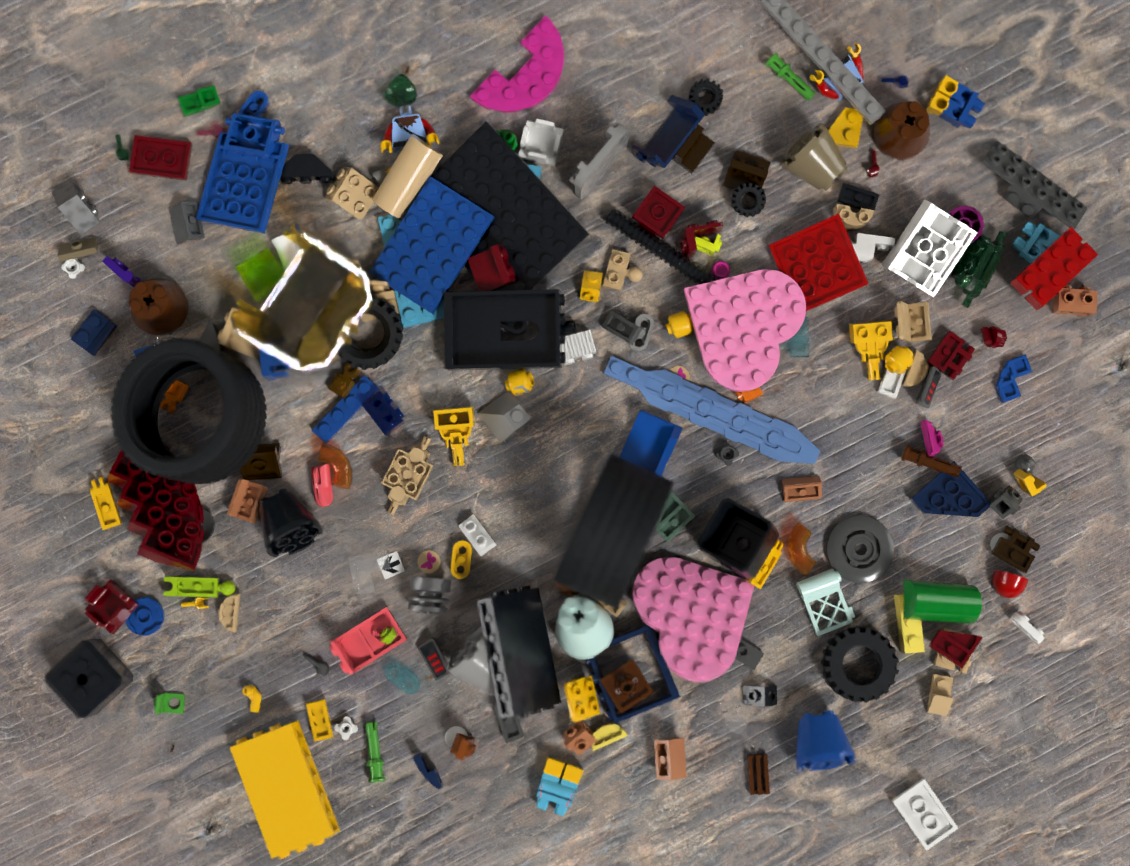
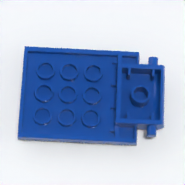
(244, 174)

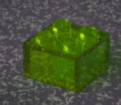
(260, 274)

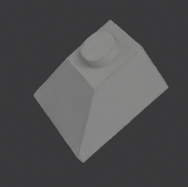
(504, 417)

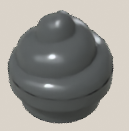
(1025, 463)

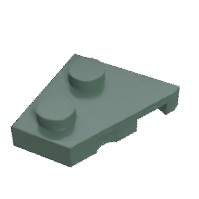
(673, 518)

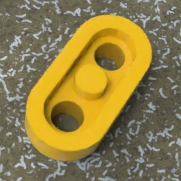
(461, 559)

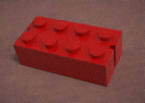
(1054, 268)

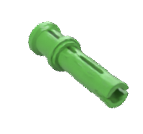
(781, 72)
(375, 762)

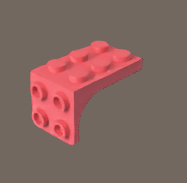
(362, 643)

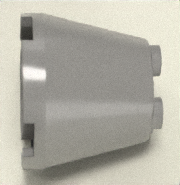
(472, 663)

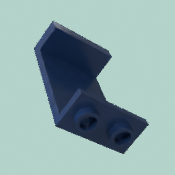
(672, 133)

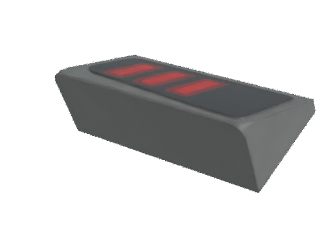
(928, 387)
(434, 658)

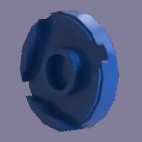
(146, 617)

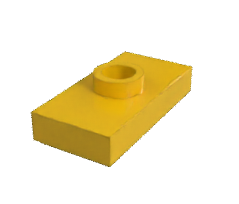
(319, 720)

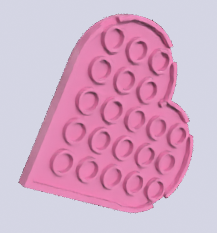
(743, 323)
(696, 614)

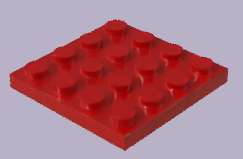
(820, 261)

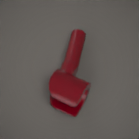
(874, 169)

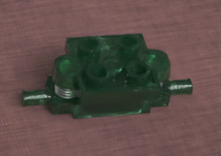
(978, 266)

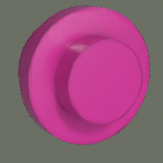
(720, 270)

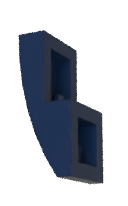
(431, 775)

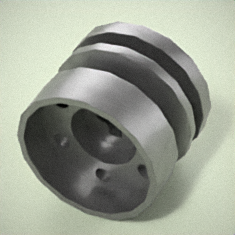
(429, 594)

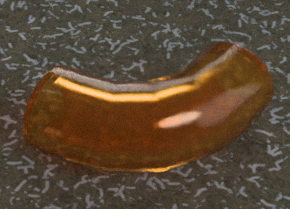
(339, 463)
(797, 549)

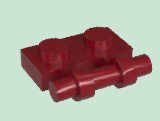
(945, 353)

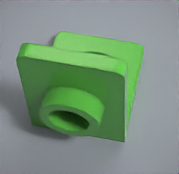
(162, 705)

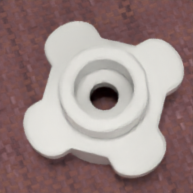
(67, 266)
(341, 728)

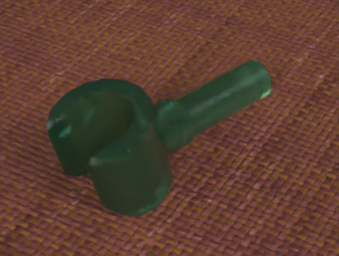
(122, 154)

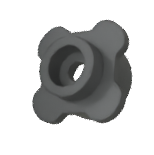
(732, 454)

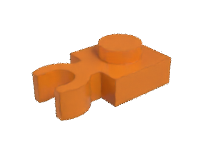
(174, 394)

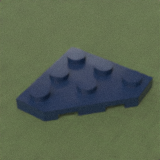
(951, 496)

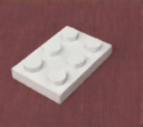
(924, 814)

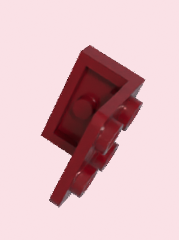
(688, 242)
(492, 268)

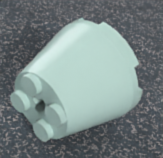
(583, 628)

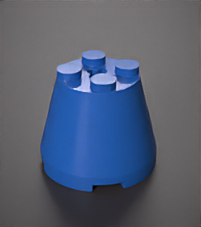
(822, 742)

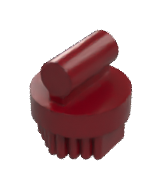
(993, 336)

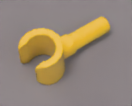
(198, 603)

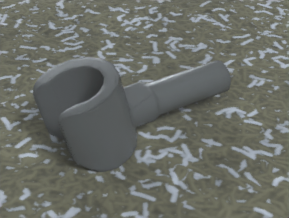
(322, 669)

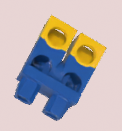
(953, 103)

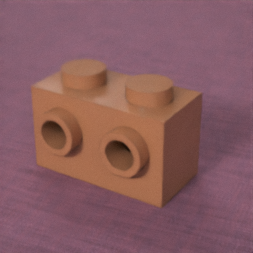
(1075, 301)
(670, 758)

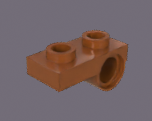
(463, 746)

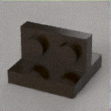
(693, 150)
(745, 169)
(264, 463)

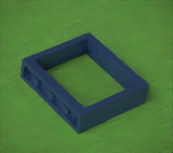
(673, 692)

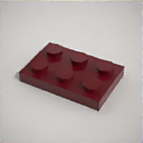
(160, 157)

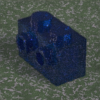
(383, 413)

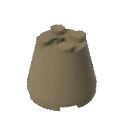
(815, 159)

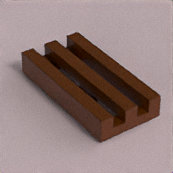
(759, 791)

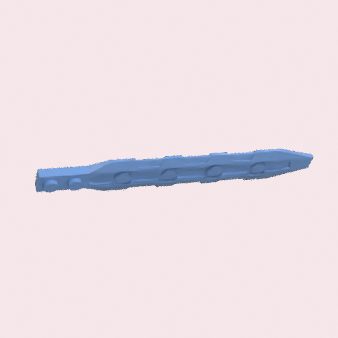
(716, 413)

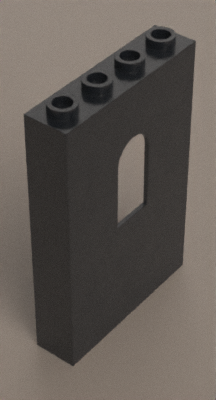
(475, 329)

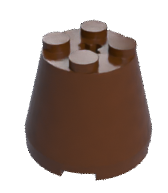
(895, 135)
(166, 308)

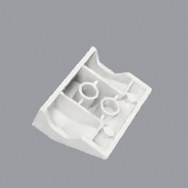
(929, 248)

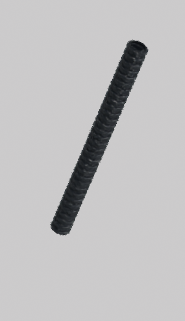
(658, 248)

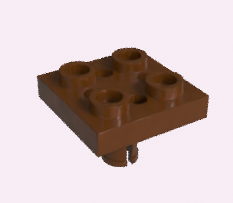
(612, 682)

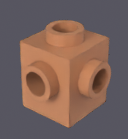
(579, 737)

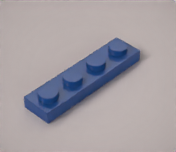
(345, 409)

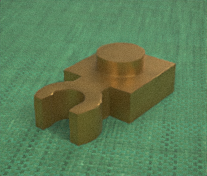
(343, 383)

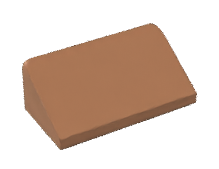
(801, 488)

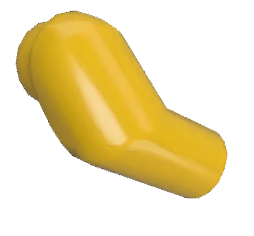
(255, 697)

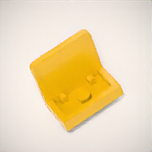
(581, 698)

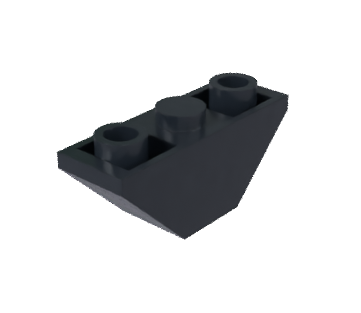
(305, 169)

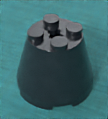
(287, 524)

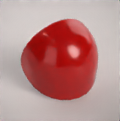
(1008, 584)

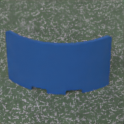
(651, 442)

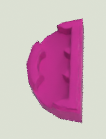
(932, 438)

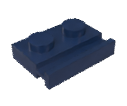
(94, 332)

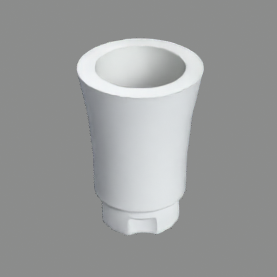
(286, 249)

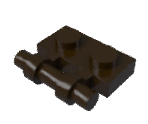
(1013, 554)

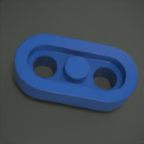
(251, 106)

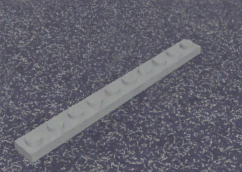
(825, 59)

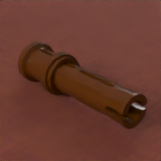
(921, 458)

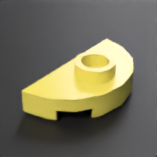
(607, 734)

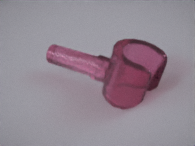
(217, 129)

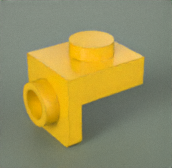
(591, 286)

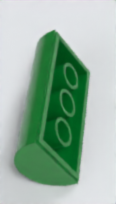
(941, 602)

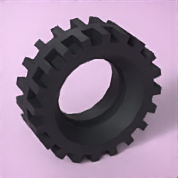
(389, 345)
(834, 671)

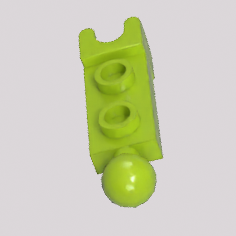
(198, 587)

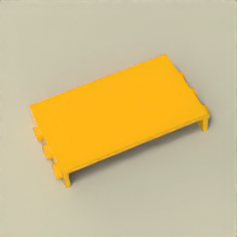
(284, 789)

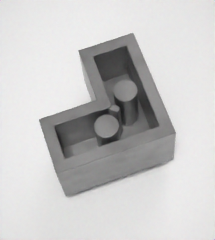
(73, 204)

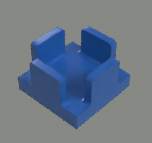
(271, 364)

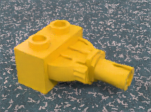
(871, 342)
(455, 425)

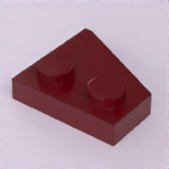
(955, 646)

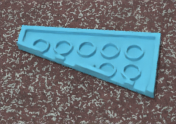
(410, 312)

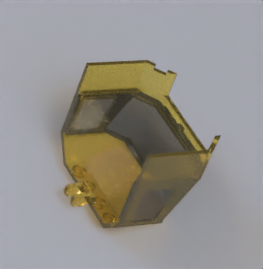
(309, 306)

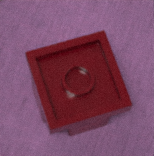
(658, 212)
(109, 606)

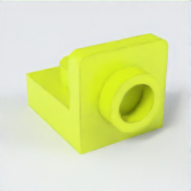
(704, 245)

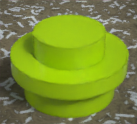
(388, 635)

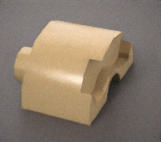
(853, 220)

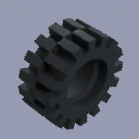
(713, 89)
(760, 199)

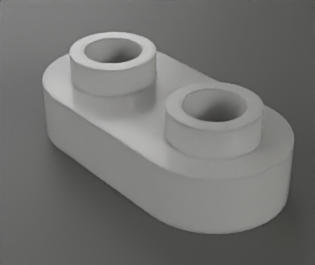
(646, 332)

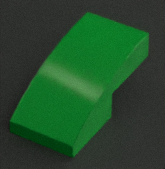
(200, 101)

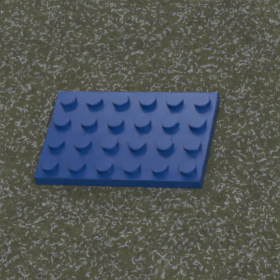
(431, 245)

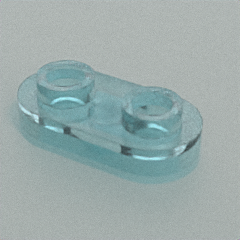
(402, 678)

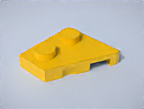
(847, 128)

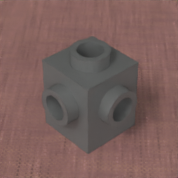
(1006, 501)

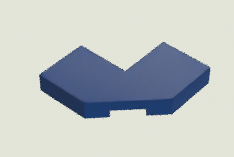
(1006, 383)

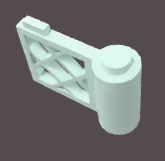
(822, 586)

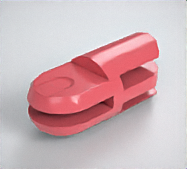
(322, 485)

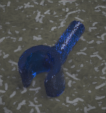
(901, 80)

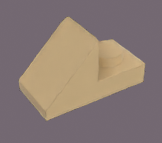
(940, 695)

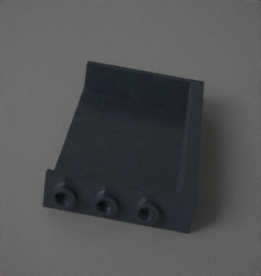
(519, 652)

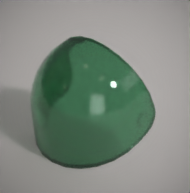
(400, 92)

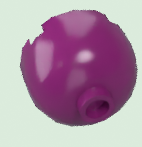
(971, 217)

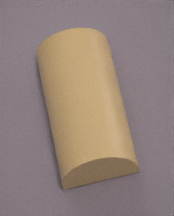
(407, 177)

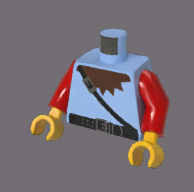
(853, 64)
(402, 128)

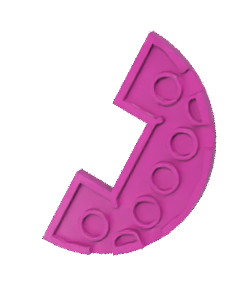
(533, 81)

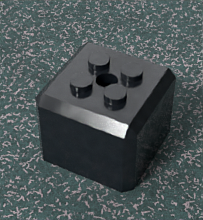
(728, 526)
(105, 676)

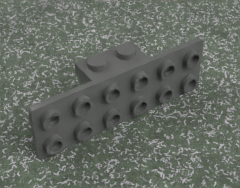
(1031, 189)

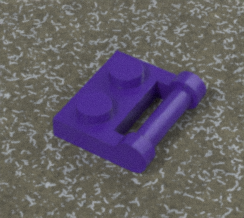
(120, 269)

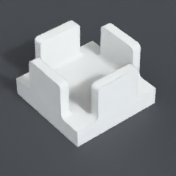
(541, 142)

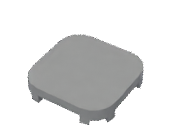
(588, 176)

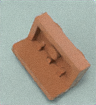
(246, 500)

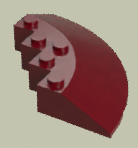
(164, 514)

